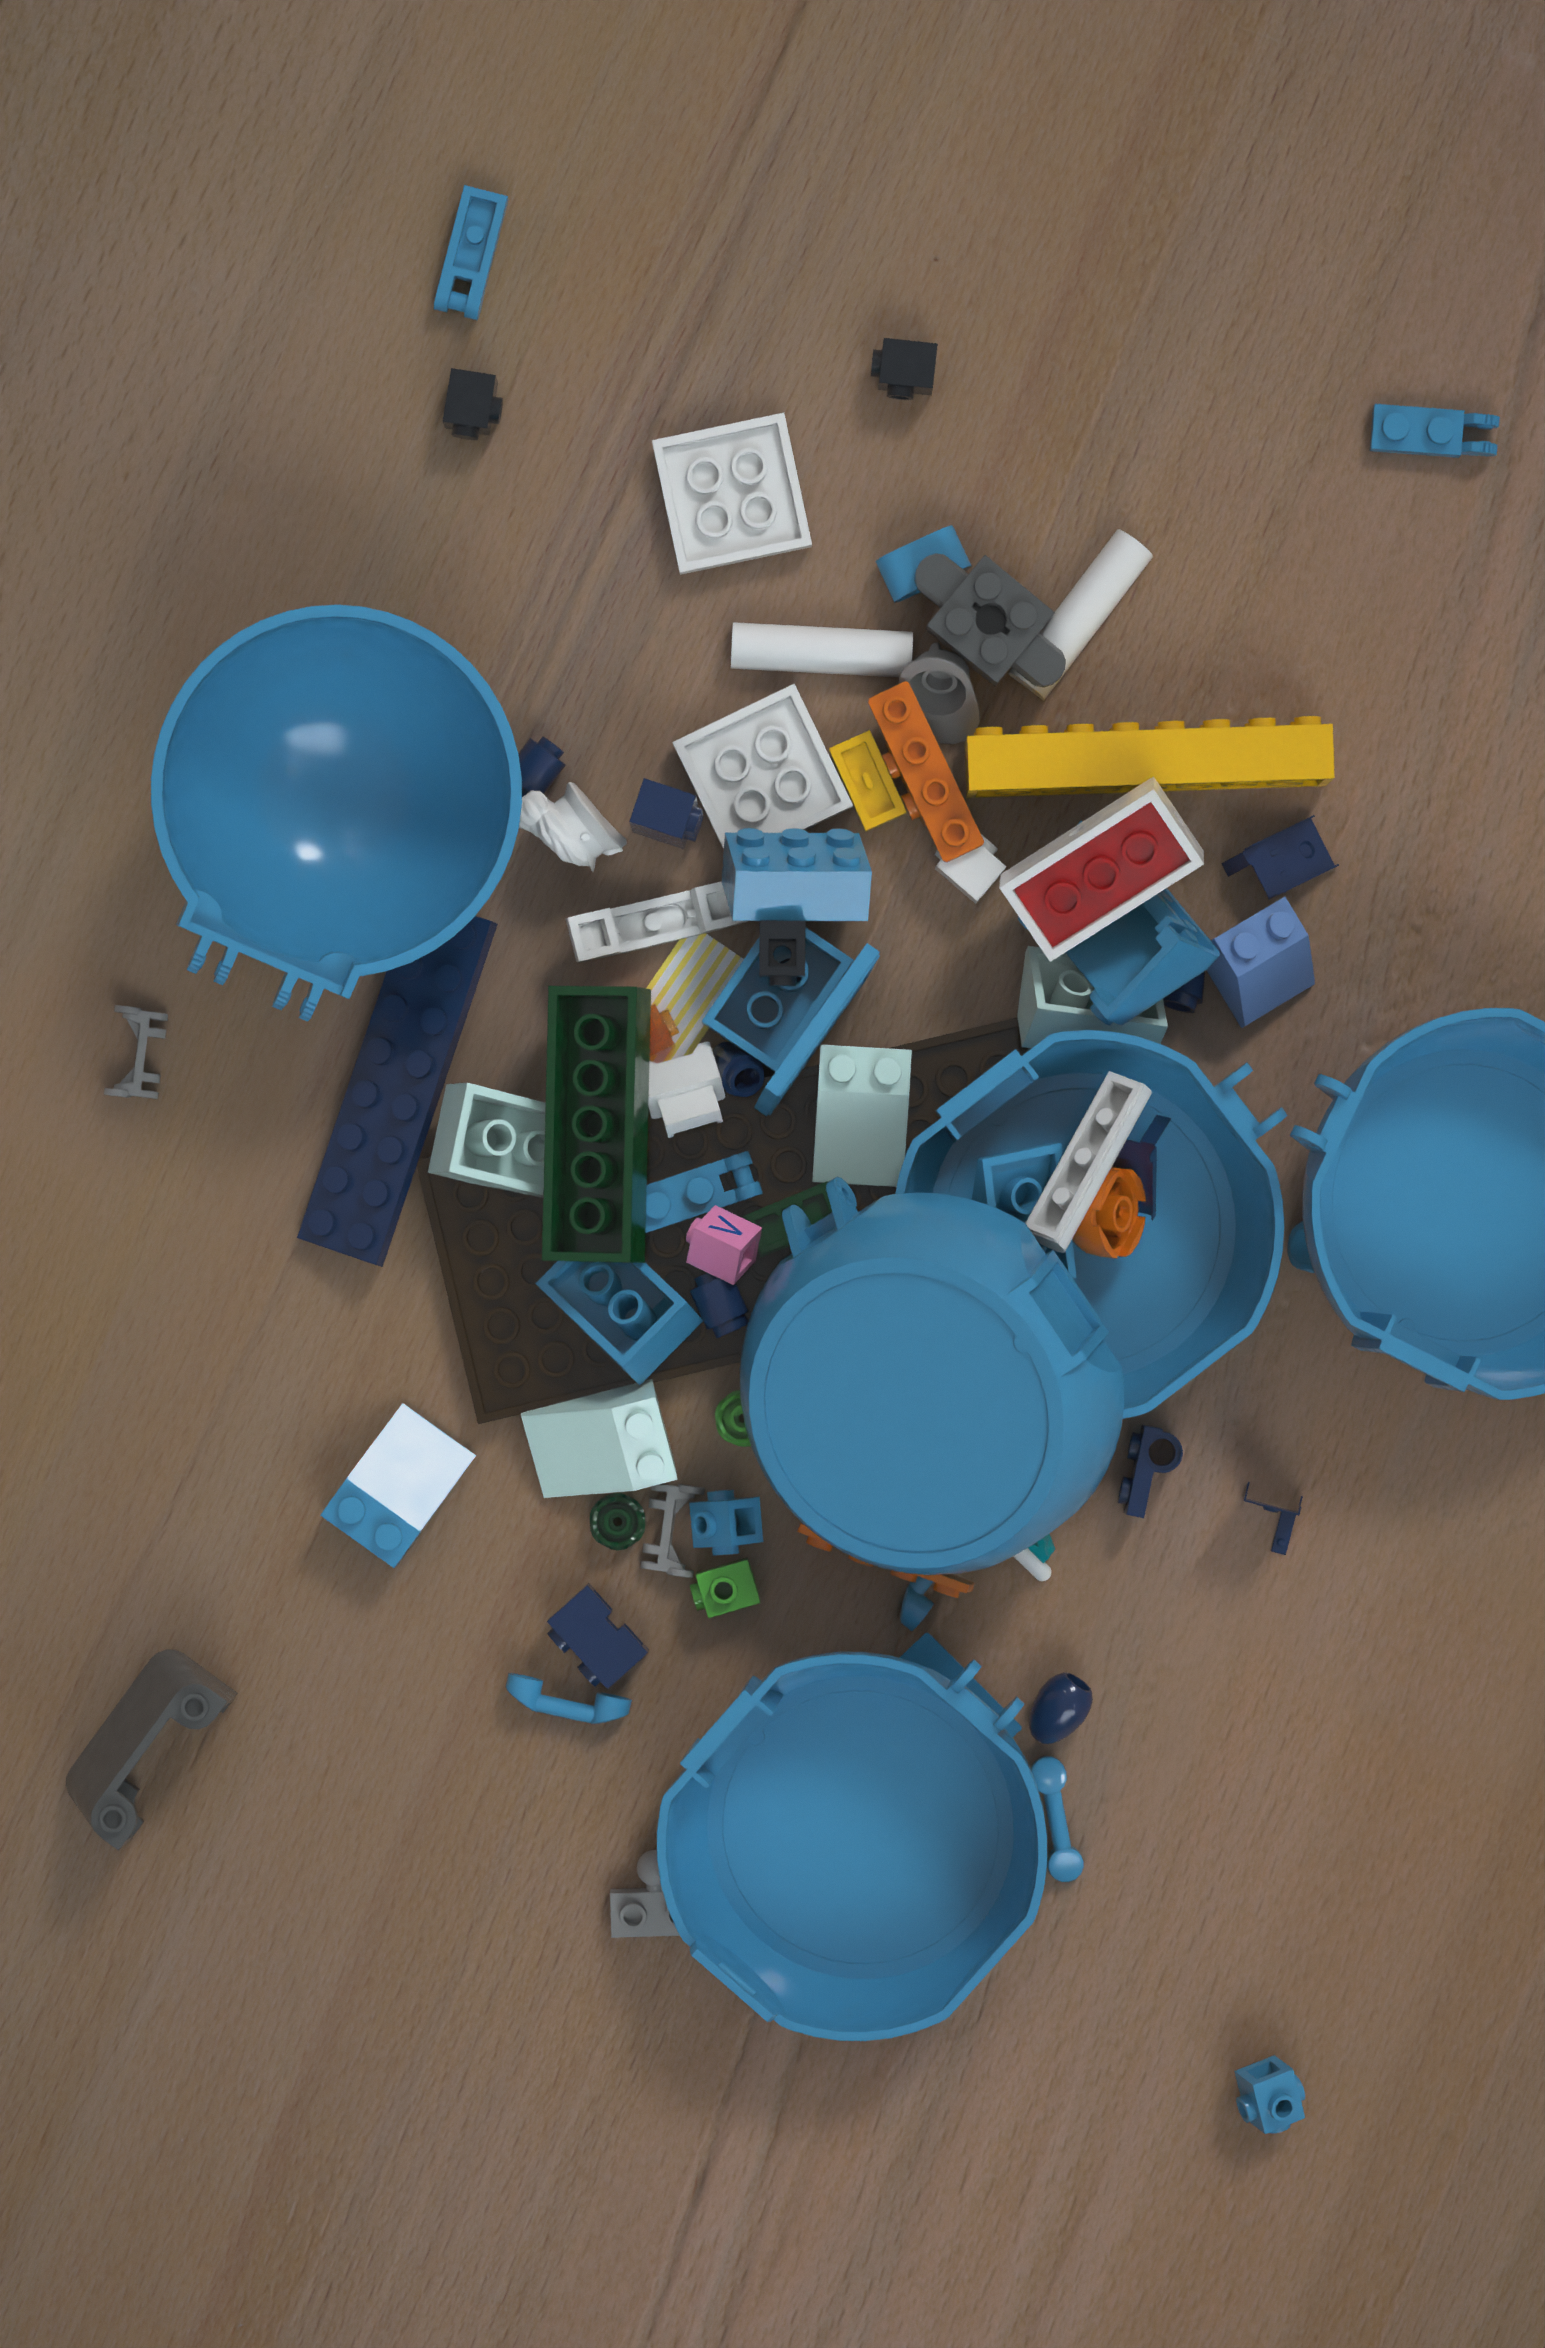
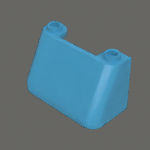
(1142, 958)

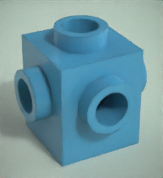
(726, 1522)
(1270, 2095)

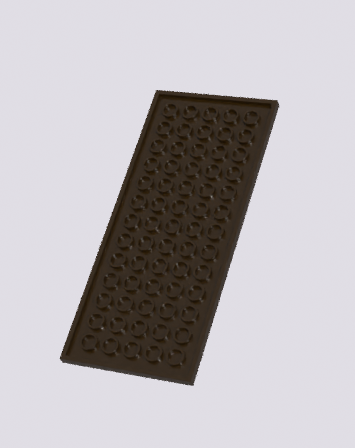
(489, 1240)

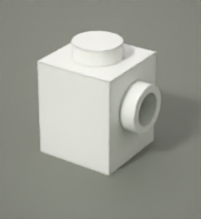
(973, 871)

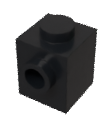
(905, 368)
(471, 404)

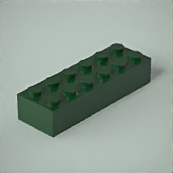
(596, 1124)

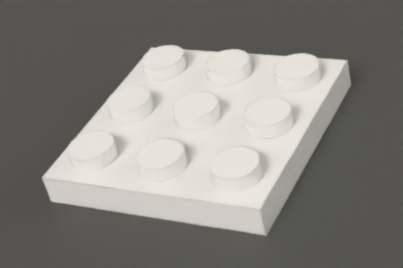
(732, 493)
(763, 768)

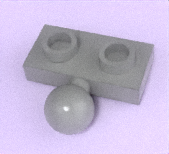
(642, 1910)

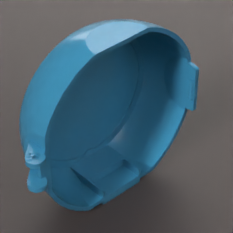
(1435, 1201)
(1219, 1217)
(927, 1383)
(854, 1845)

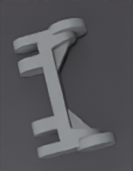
(133, 1080)
(667, 1557)

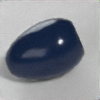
(1059, 1708)

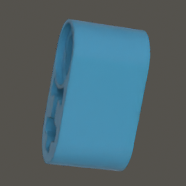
(900, 565)

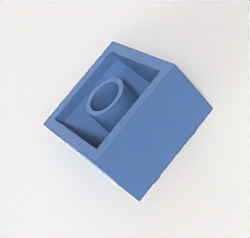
(1262, 962)

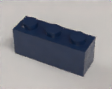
(666, 814)

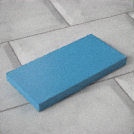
(817, 1030)

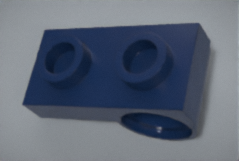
(1135, 1490)

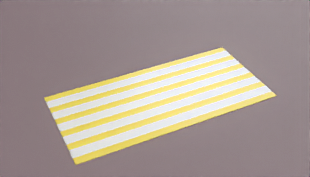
(689, 987)

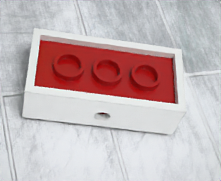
(1101, 869)

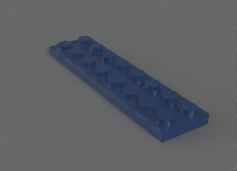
(394, 1097)

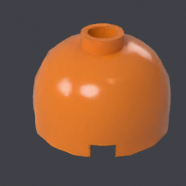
(1112, 1221)

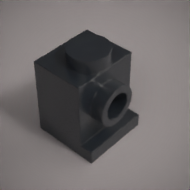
(777, 934)

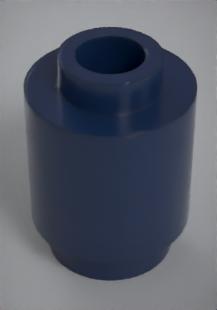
(539, 765)
(719, 1304)

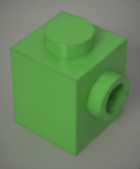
(725, 1588)

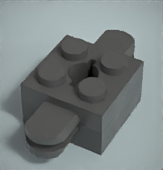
(989, 620)

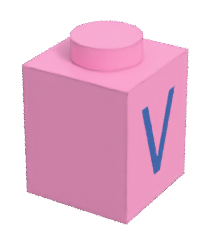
(723, 1244)

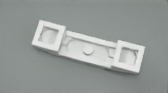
(649, 922)

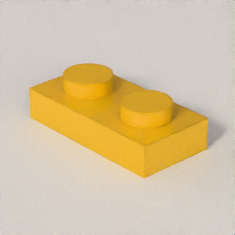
(867, 780)

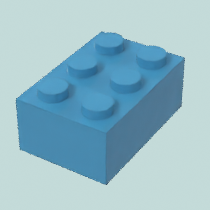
(796, 875)
(771, 1018)

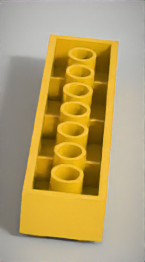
(1126, 757)

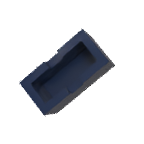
(594, 1638)

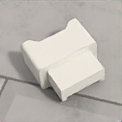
(686, 1090)

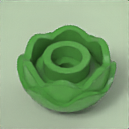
(728, 1421)

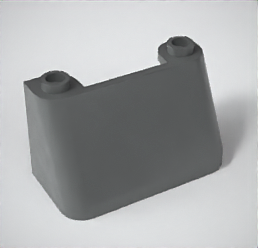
(164, 1689)

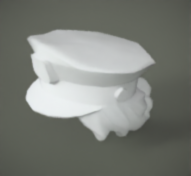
(570, 826)

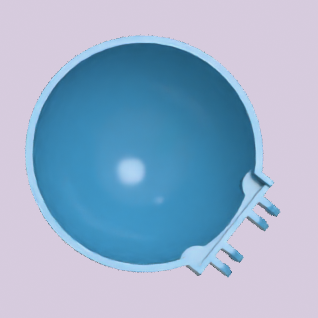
(333, 796)

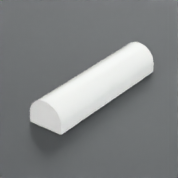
(1092, 600)
(820, 649)
(1087, 1161)

